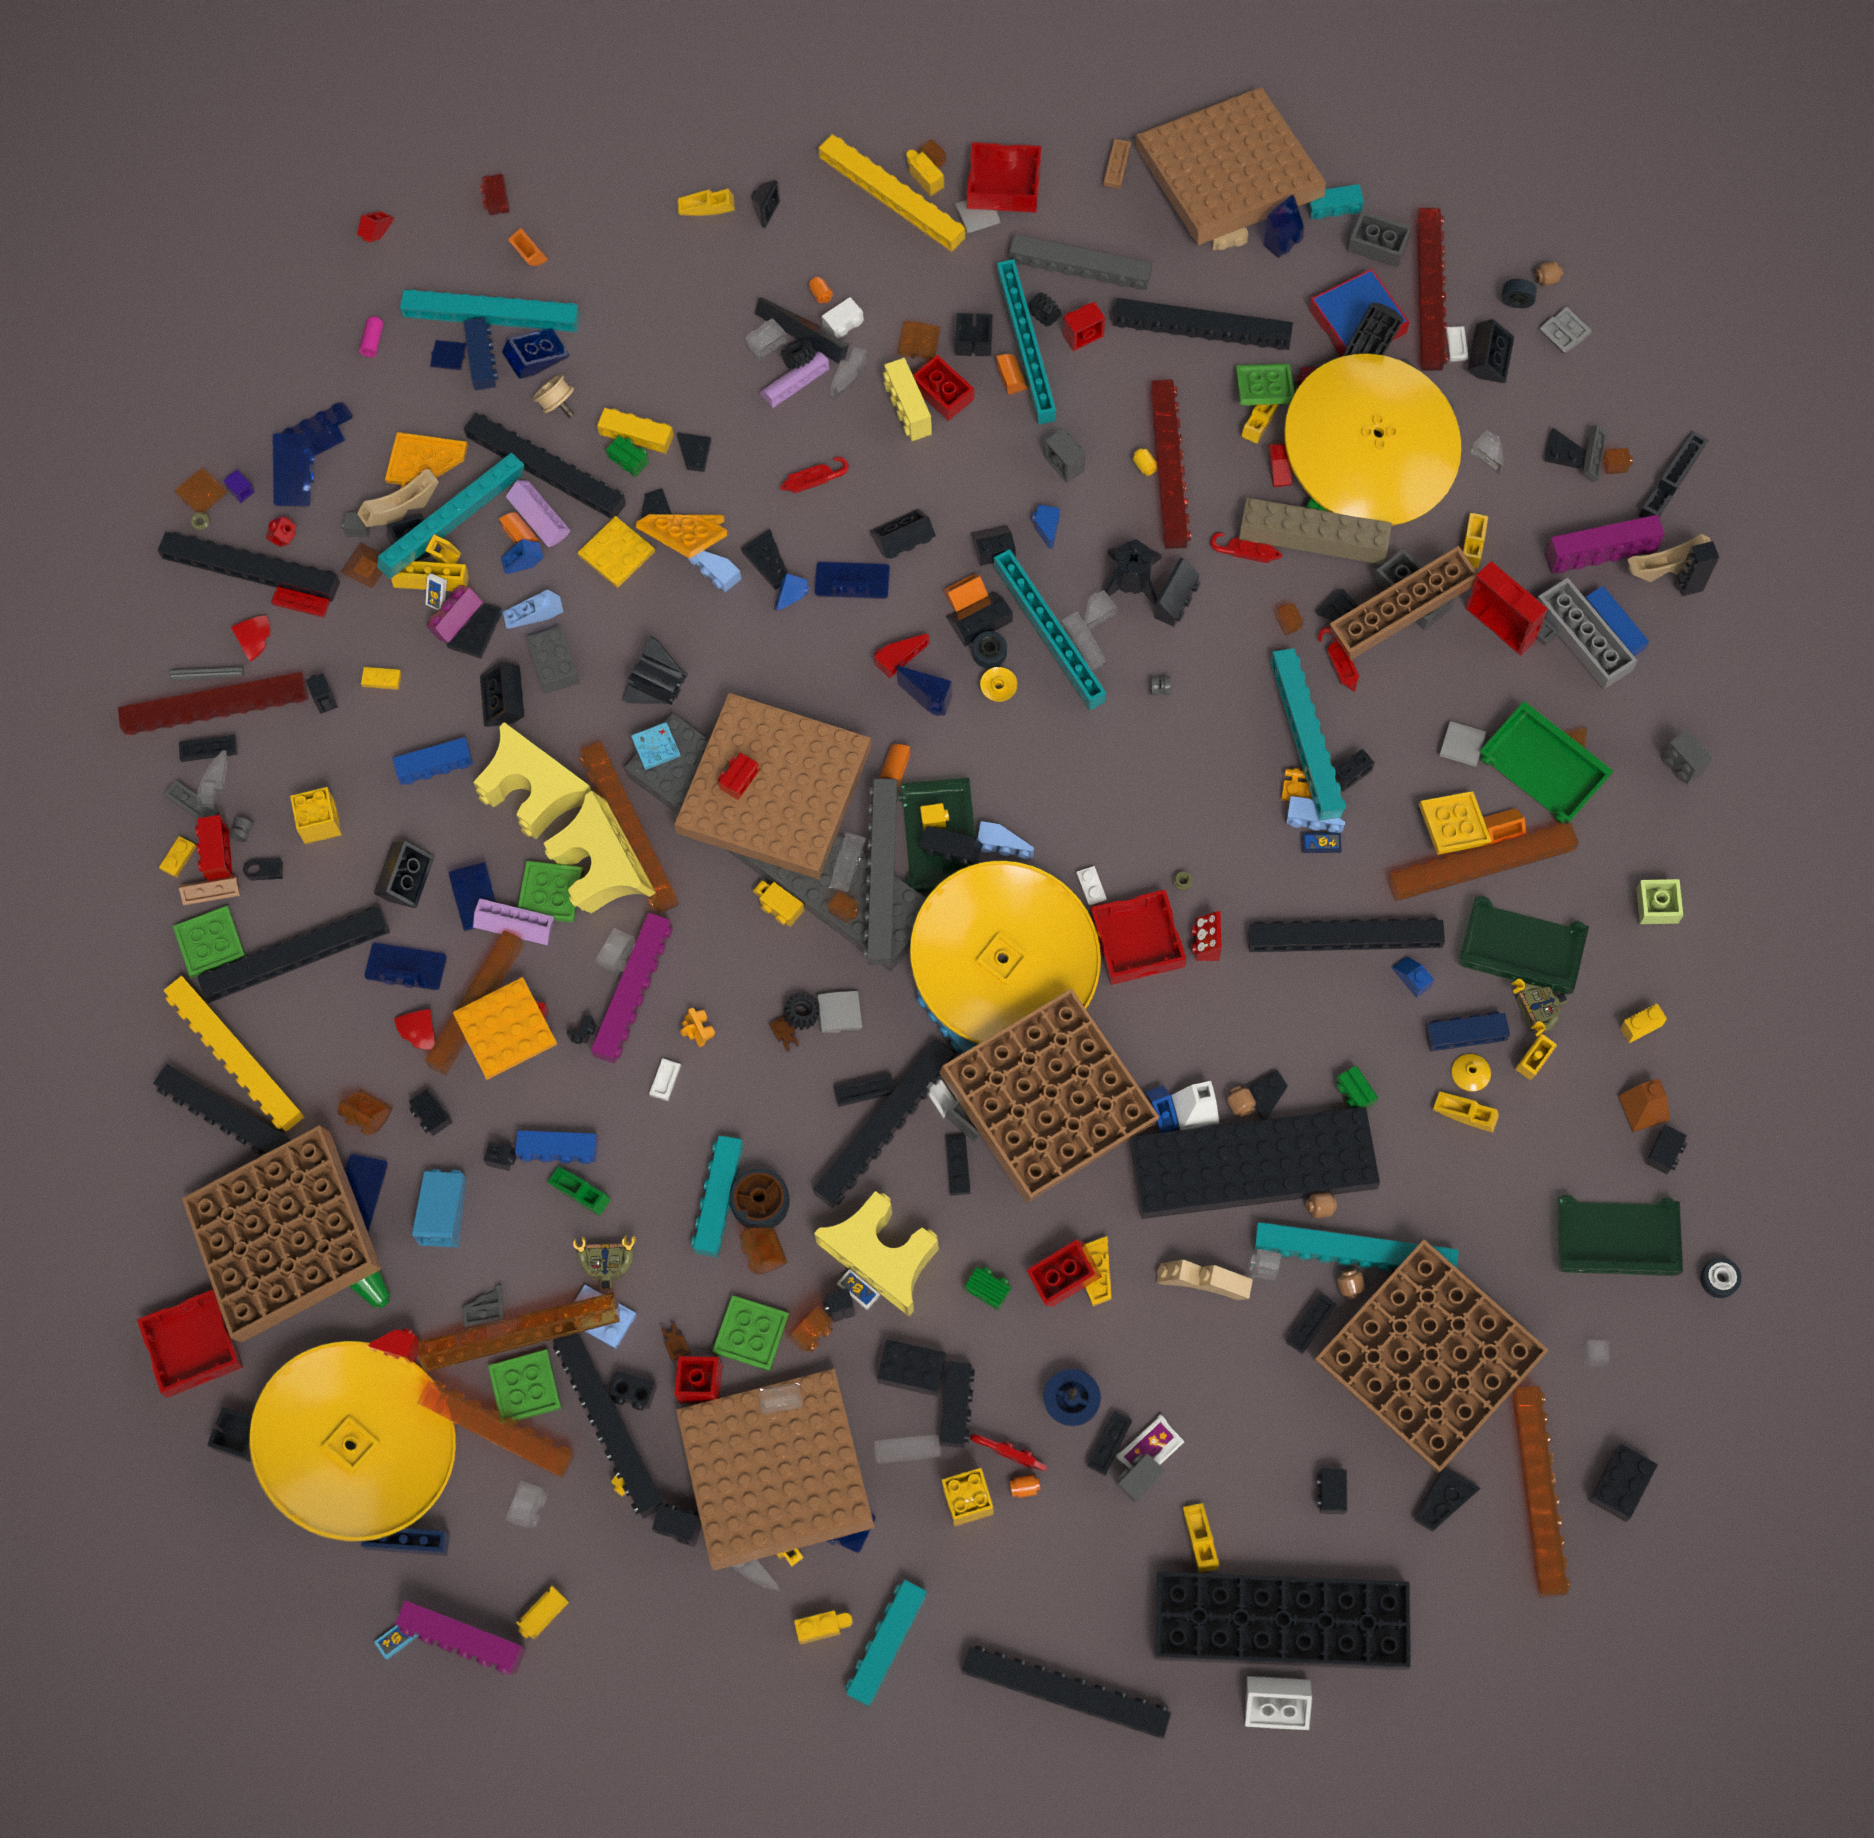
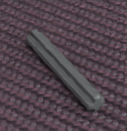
(207, 673)

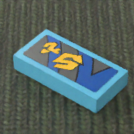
(392, 1642)

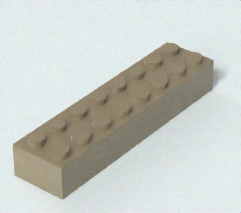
(1315, 531)

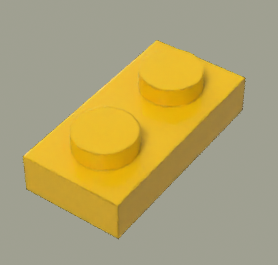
(381, 678)
(177, 857)

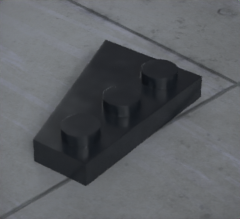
(766, 558)
(478, 632)
(1445, 1498)

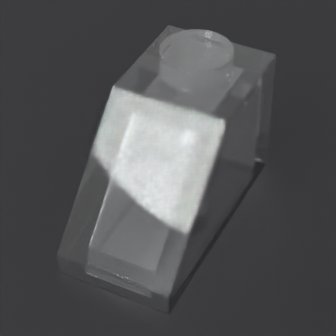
(1489, 451)
(1099, 609)

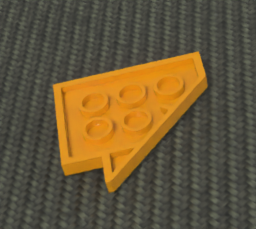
(417, 453)
(684, 532)

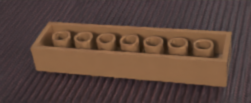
(1404, 603)

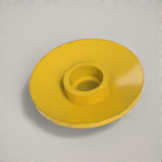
(995, 677)
(1471, 1081)

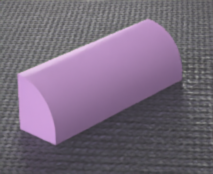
(794, 380)
(537, 513)
(517, 921)

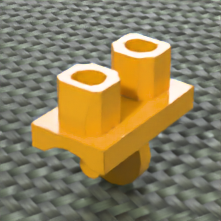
(694, 1029)

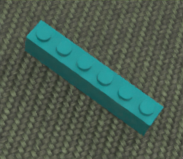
(717, 1199)
(886, 1644)

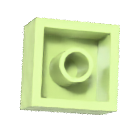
(1659, 901)

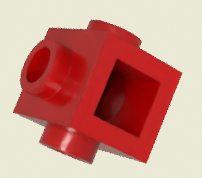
(281, 531)

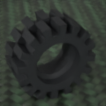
(1044, 309)
(798, 353)
(806, 1002)

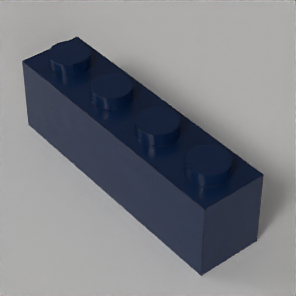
(479, 353)
(1467, 1031)
(411, 1541)

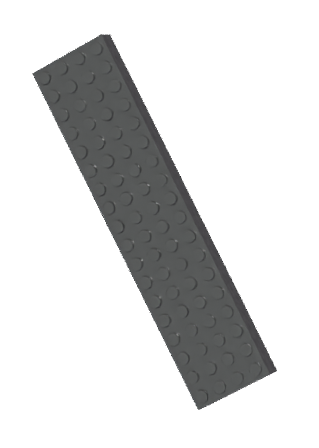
(670, 785)

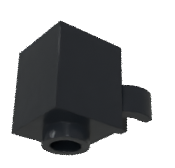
(499, 1156)

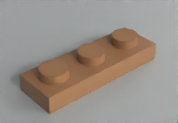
(1117, 164)
(209, 890)

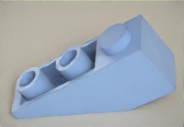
(719, 569)
(533, 610)
(1303, 813)
(1000, 840)

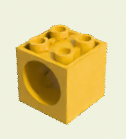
(315, 815)
(967, 1497)

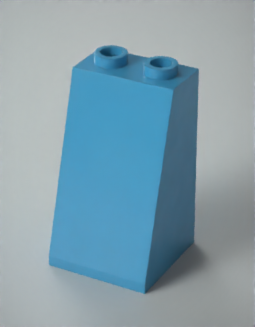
(440, 1209)

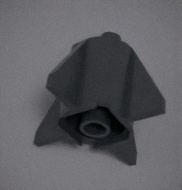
(1133, 569)
(655, 678)

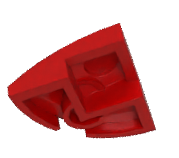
(252, 635)
(417, 1029)

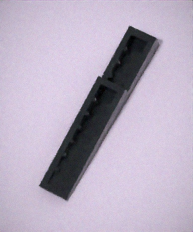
(803, 328)
(1674, 476)

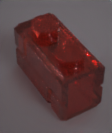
(495, 194)

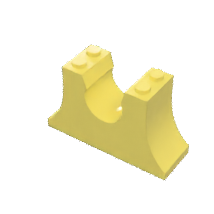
(525, 766)
(614, 864)
(885, 1269)

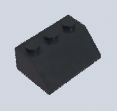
(1490, 352)
(903, 533)
(1177, 593)
(982, 616)
(502, 695)
(404, 874)

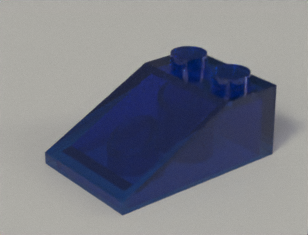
(1283, 228)
(534, 352)
(928, 690)
(469, 886)

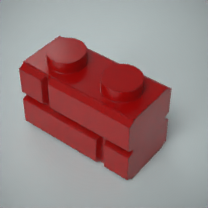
(738, 776)

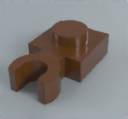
(784, 1032)
(676, 1344)

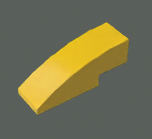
(706, 203)
(1259, 422)
(1475, 538)
(1466, 1111)
(1201, 1538)

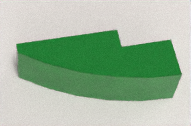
(579, 1191)

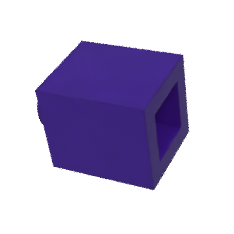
(238, 486)

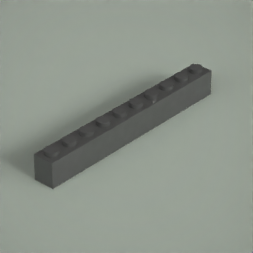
(882, 872)

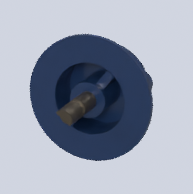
(1072, 1397)

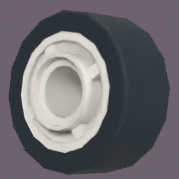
(1713, 1285)

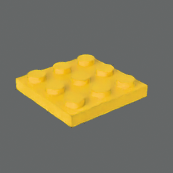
(616, 552)
(1455, 822)

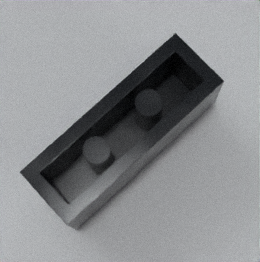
(950, 846)

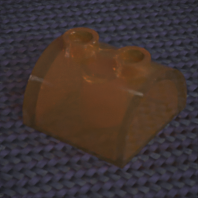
(364, 1111)
(762, 1250)
(810, 1329)

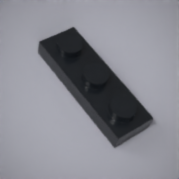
(207, 748)
(864, 1090)
(958, 1165)
(1311, 1323)
(1109, 1443)

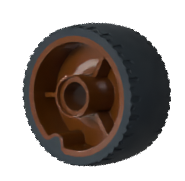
(759, 1214)

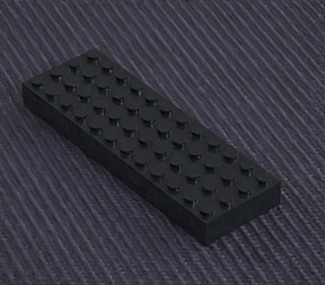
(1254, 1162)
(1283, 1620)

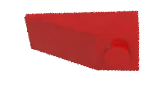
(899, 654)

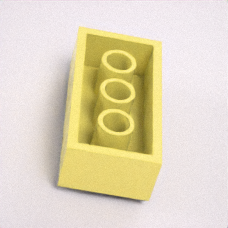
(907, 399)

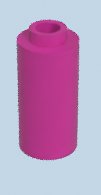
(371, 336)

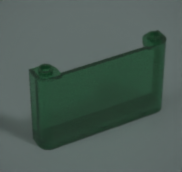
(955, 795)
(1523, 947)
(1619, 1237)

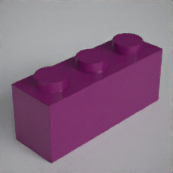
(454, 613)

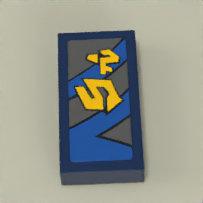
(1321, 842)

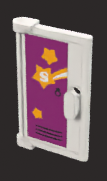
(1157, 1440)

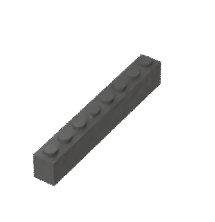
(1081, 262)

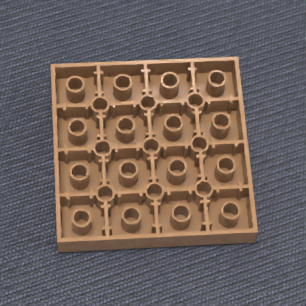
(1229, 165)
(793, 801)
(1049, 1095)
(280, 1234)
(1431, 1356)
(776, 1475)

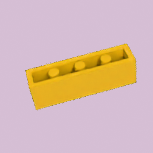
(640, 431)
(416, 573)

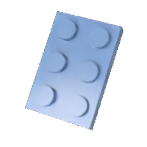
(612, 1333)

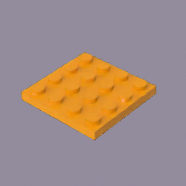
(504, 1028)

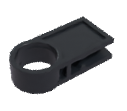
(269, 869)

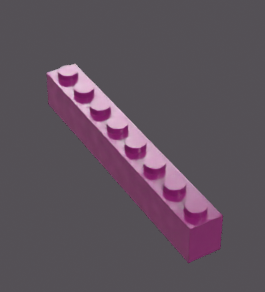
(631, 988)

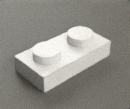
(1091, 887)

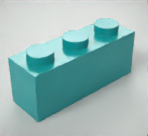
(1337, 202)

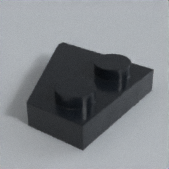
(694, 450)
(1267, 1093)

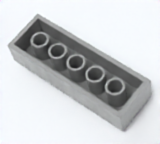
(1587, 634)

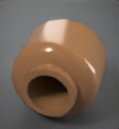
(1548, 273)
(1241, 1101)
(1321, 1205)
(1351, 1283)

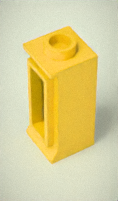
(448, 553)
(542, 1613)

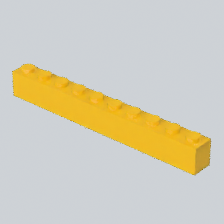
(892, 192)
(233, 1053)

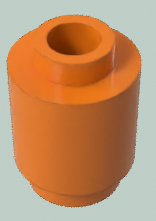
(820, 290)
(1024, 1486)

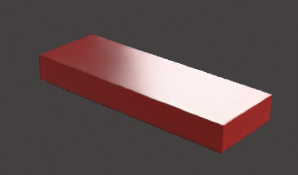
(300, 602)

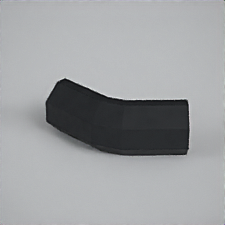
(1375, 331)

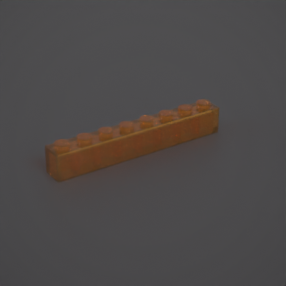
(486, 981)
(496, 1429)

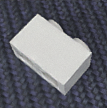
(842, 318)

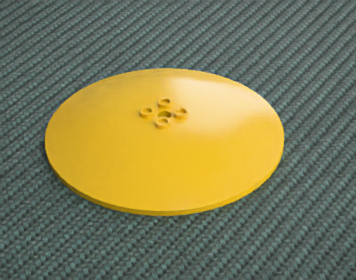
(1350, 468)
(996, 912)
(358, 1397)

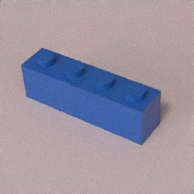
(1618, 620)
(433, 761)
(556, 1146)

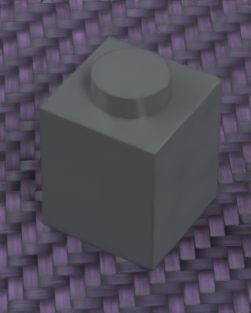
(354, 525)

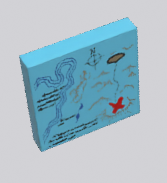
(655, 746)

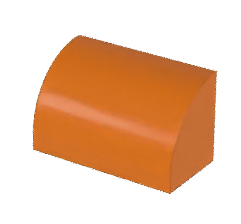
(527, 248)
(1010, 373)
(517, 528)
(965, 592)
(895, 762)
(1505, 825)

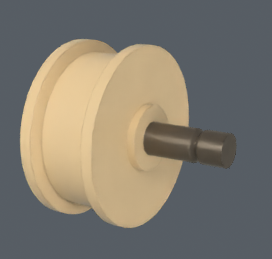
(553, 394)

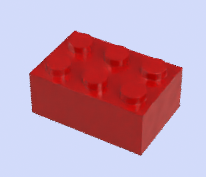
(943, 387)
(214, 847)
(1064, 1273)

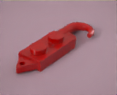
(813, 477)
(1246, 549)
(1341, 663)
(1007, 1450)

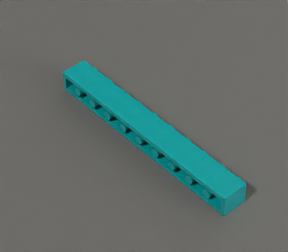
(496, 310)
(1026, 342)
(450, 515)
(1049, 630)
(1307, 734)
(1338, 1247)

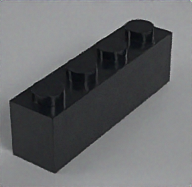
(1697, 568)
(955, 1404)

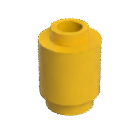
(1145, 462)

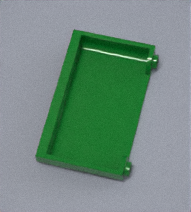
(1545, 763)

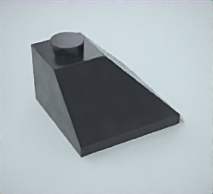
(765, 201)

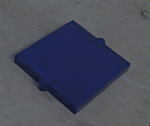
(448, 355)

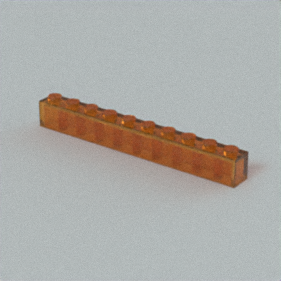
(610, 788)
(1483, 861)
(519, 1332)
(1540, 1493)

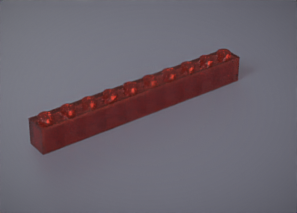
(1431, 289)
(1169, 464)
(213, 703)

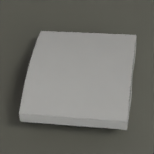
(976, 219)
(1566, 330)
(1462, 743)
(839, 1011)

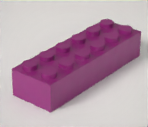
(1604, 544)
(460, 1637)

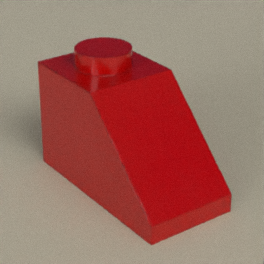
(374, 225)
(1279, 465)

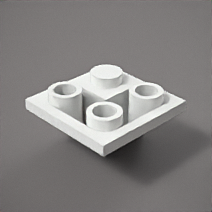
(1196, 1106)

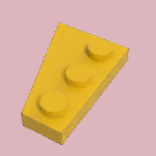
(1101, 1289)

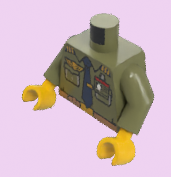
(1538, 1005)
(605, 1261)

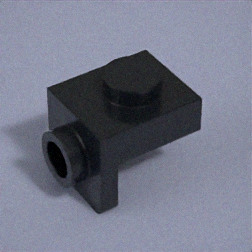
(587, 1028)

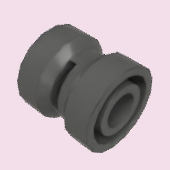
(1165, 685)
(240, 829)

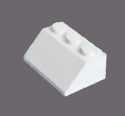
(1278, 1703)

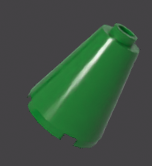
(372, 1290)

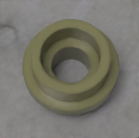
(194, 520)
(1185, 876)

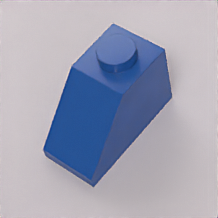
(1046, 523)
(522, 556)
(791, 590)
(1413, 976)
(1163, 1105)

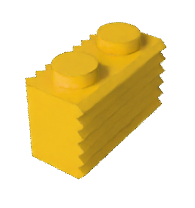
(1643, 1023)
(1536, 1057)

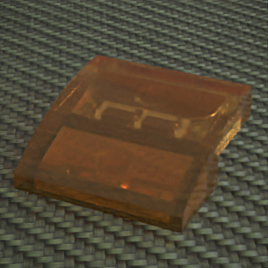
(918, 340)
(200, 491)

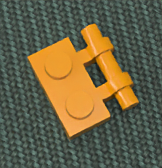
(1293, 787)

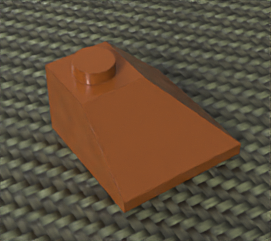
(363, 566)
(1645, 1105)

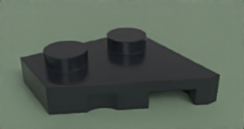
(1563, 450)
(655, 503)
(1337, 606)

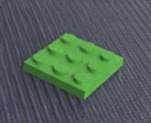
(1264, 384)
(546, 889)
(209, 941)
(751, 1333)
(525, 1386)

